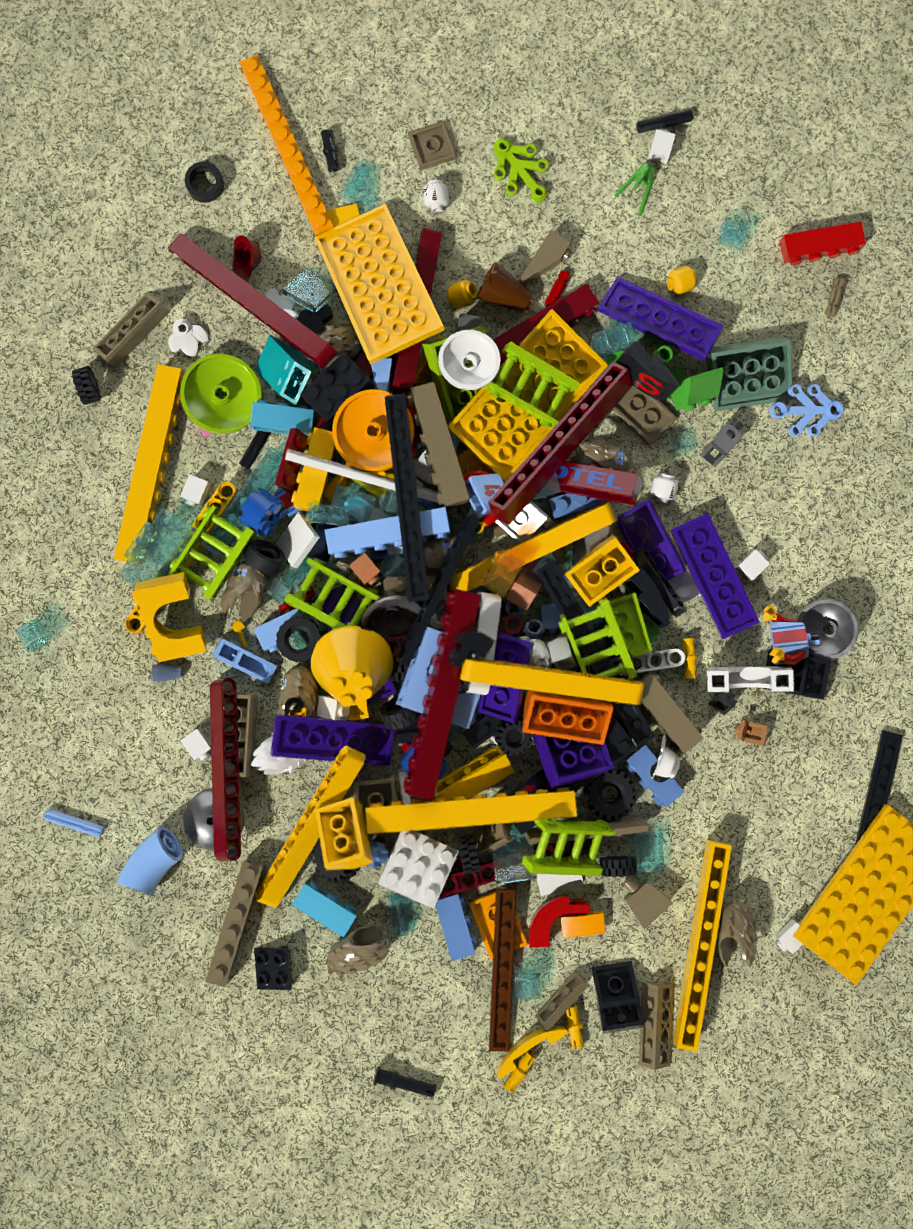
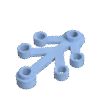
(808, 409)

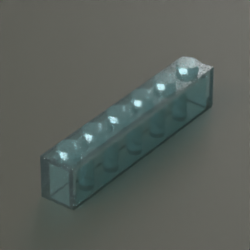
(262, 477)

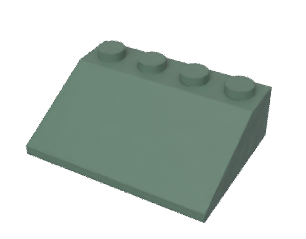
(753, 372)

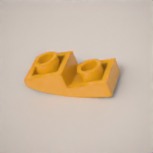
(583, 924)

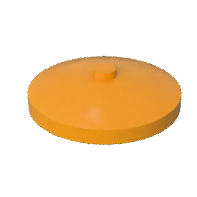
(363, 433)

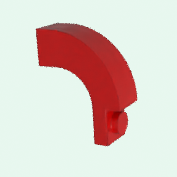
(547, 913)

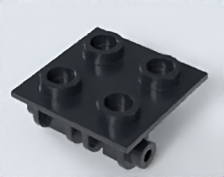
(273, 968)

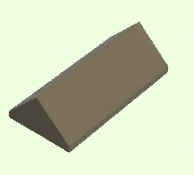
(131, 330)
(246, 732)

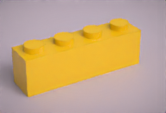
(313, 480)
(475, 776)

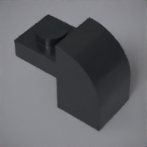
(469, 642)

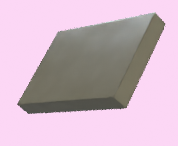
(644, 414)

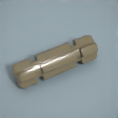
(835, 296)

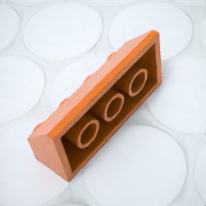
(566, 716)

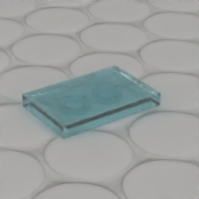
(509, 859)

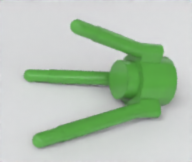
(643, 177)

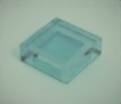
(682, 443)

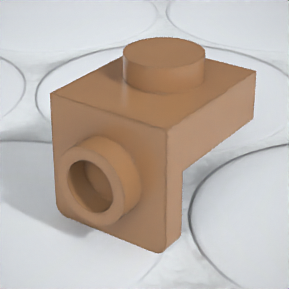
(752, 732)

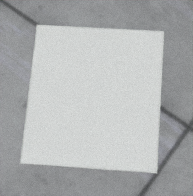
(554, 883)

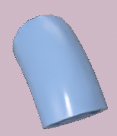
(151, 861)

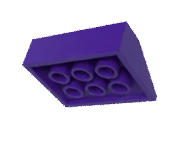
(571, 760)

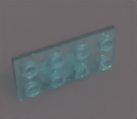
(156, 547)

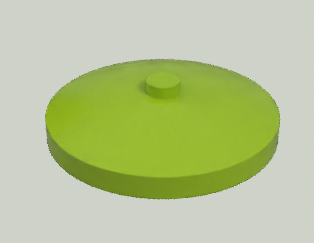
(219, 393)

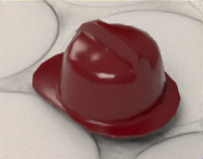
(245, 257)

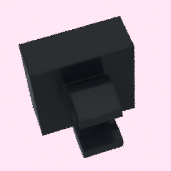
(723, 702)

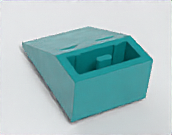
(286, 369)

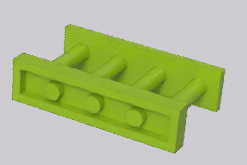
(548, 374)
(232, 553)
(315, 609)
(611, 629)
(572, 864)

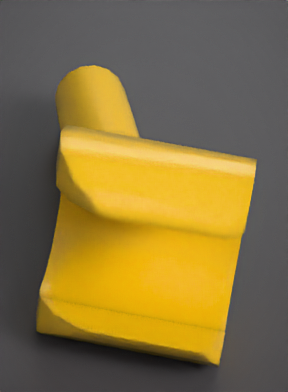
(238, 626)

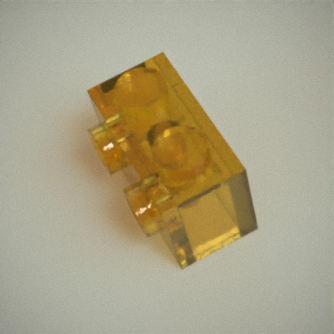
(502, 572)

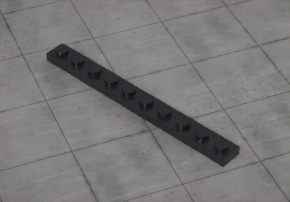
(407, 498)
(569, 606)

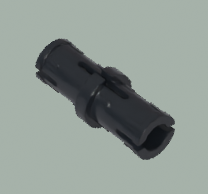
(330, 150)

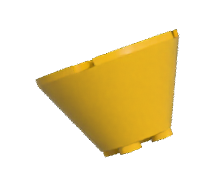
(351, 664)

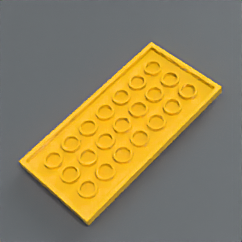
(379, 284)
(505, 434)
(863, 898)

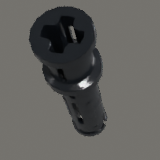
(394, 1080)

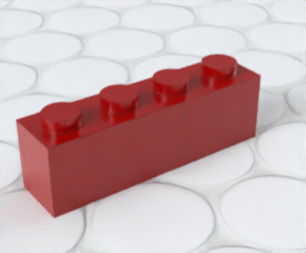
(822, 242)

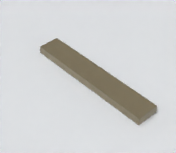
(622, 826)

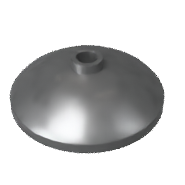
(391, 616)
(845, 623)
(196, 820)

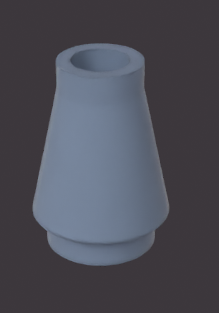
(534, 629)
(165, 672)

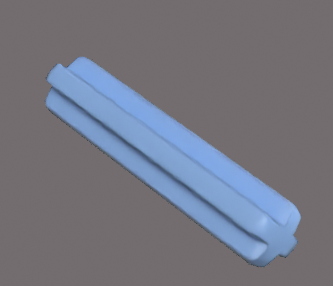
(73, 823)

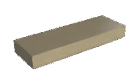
(561, 1000)

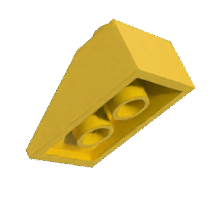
(601, 570)

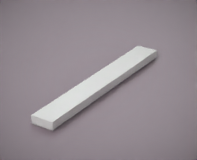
(353, 473)

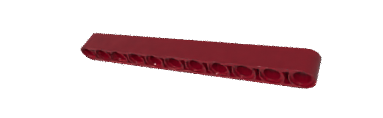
(253, 301)

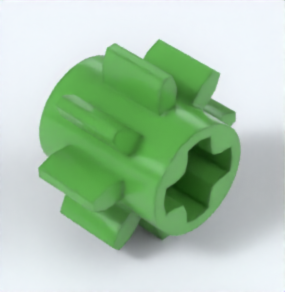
(652, 632)

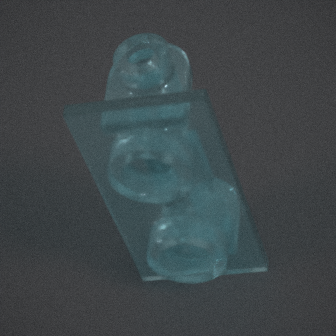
(327, 514)
(400, 914)

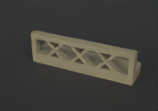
(650, 1035)

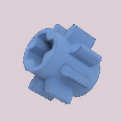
(379, 854)

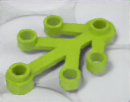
(518, 167)

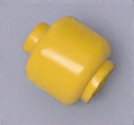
(682, 280)
(462, 294)

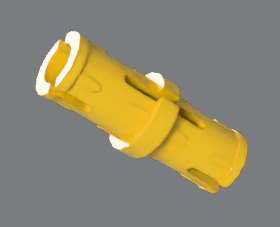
(690, 658)
(574, 1027)
(520, 1072)

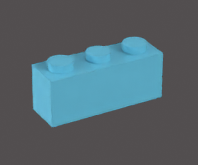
(280, 417)
(325, 908)

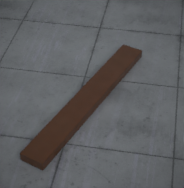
(502, 969)

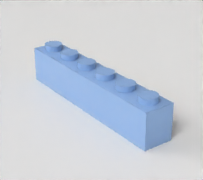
(383, 532)

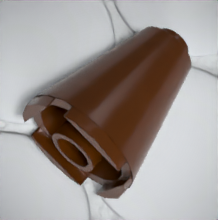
(504, 289)

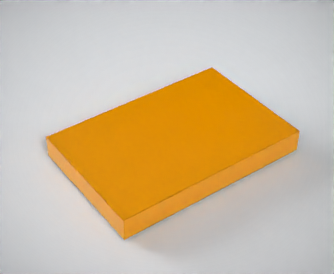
(484, 914)

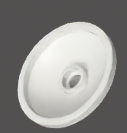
(472, 348)

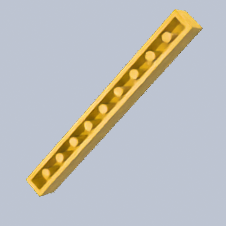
(151, 456)
(470, 812)
(702, 945)

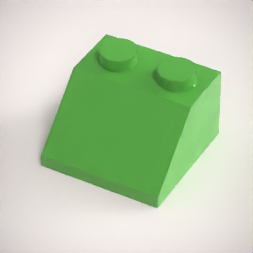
(698, 390)

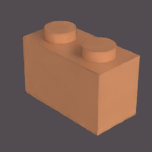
(366, 571)
(524, 590)

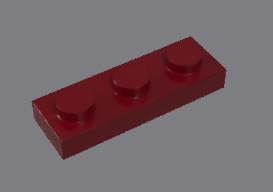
(289, 470)

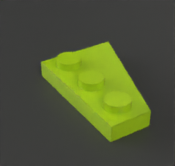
(631, 624)

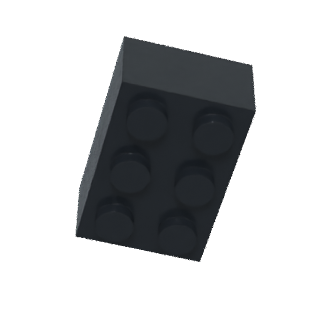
(335, 386)

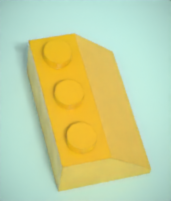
(343, 835)

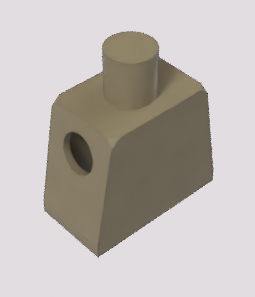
(645, 901)

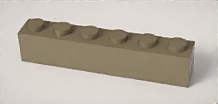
(438, 445)
(235, 923)

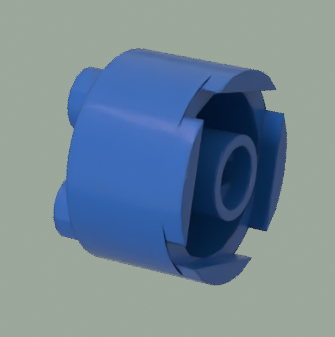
(262, 512)

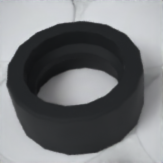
(214, 193)
(264, 556)

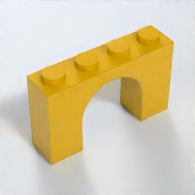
(167, 643)

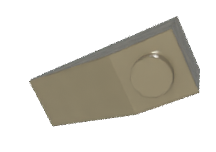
(547, 257)

